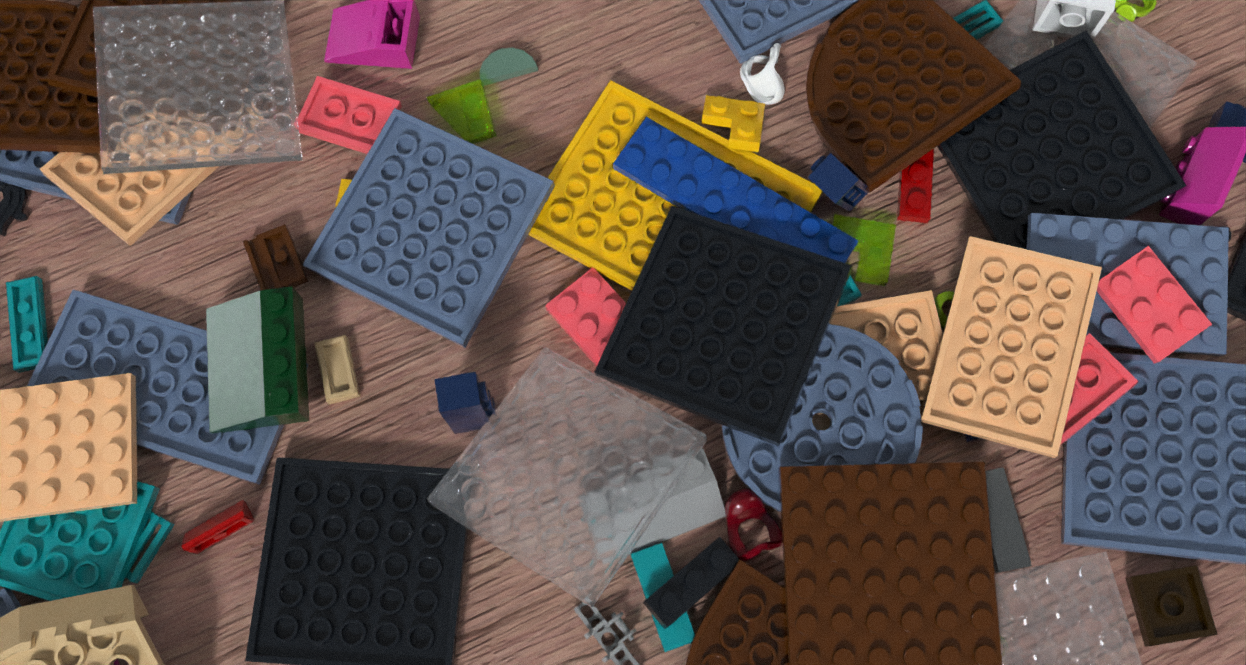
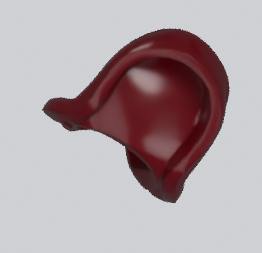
(743, 506)

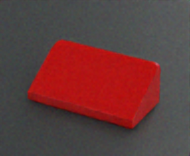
(217, 528)

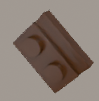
(275, 259)

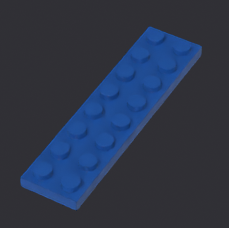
(722, 193)

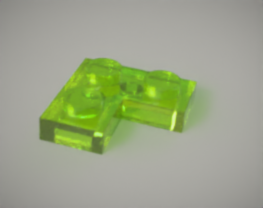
(874, 247)

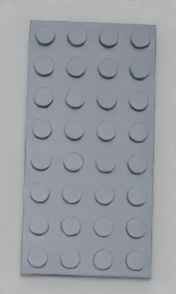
(171, 382)

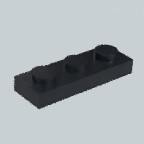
(691, 583)

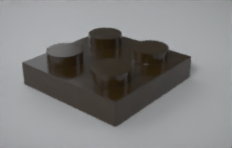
(1171, 606)

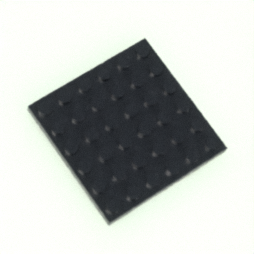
(1060, 147)
(724, 324)
(357, 568)

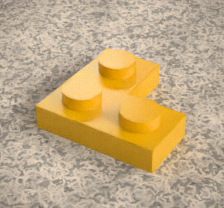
(741, 116)

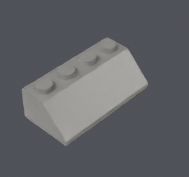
(689, 506)

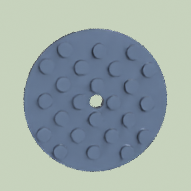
(869, 411)

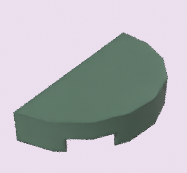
(506, 64)

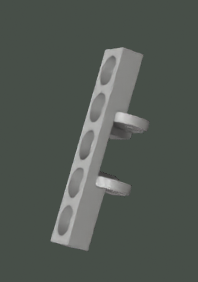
(598, 635)

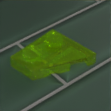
(466, 111)

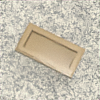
(337, 369)

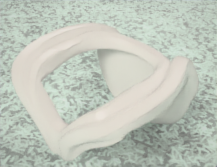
(767, 85)

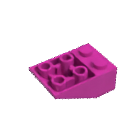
(374, 34)

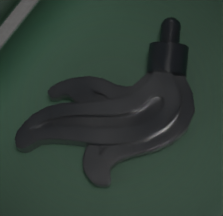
(11, 205)

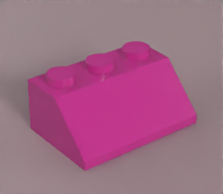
(1208, 172)

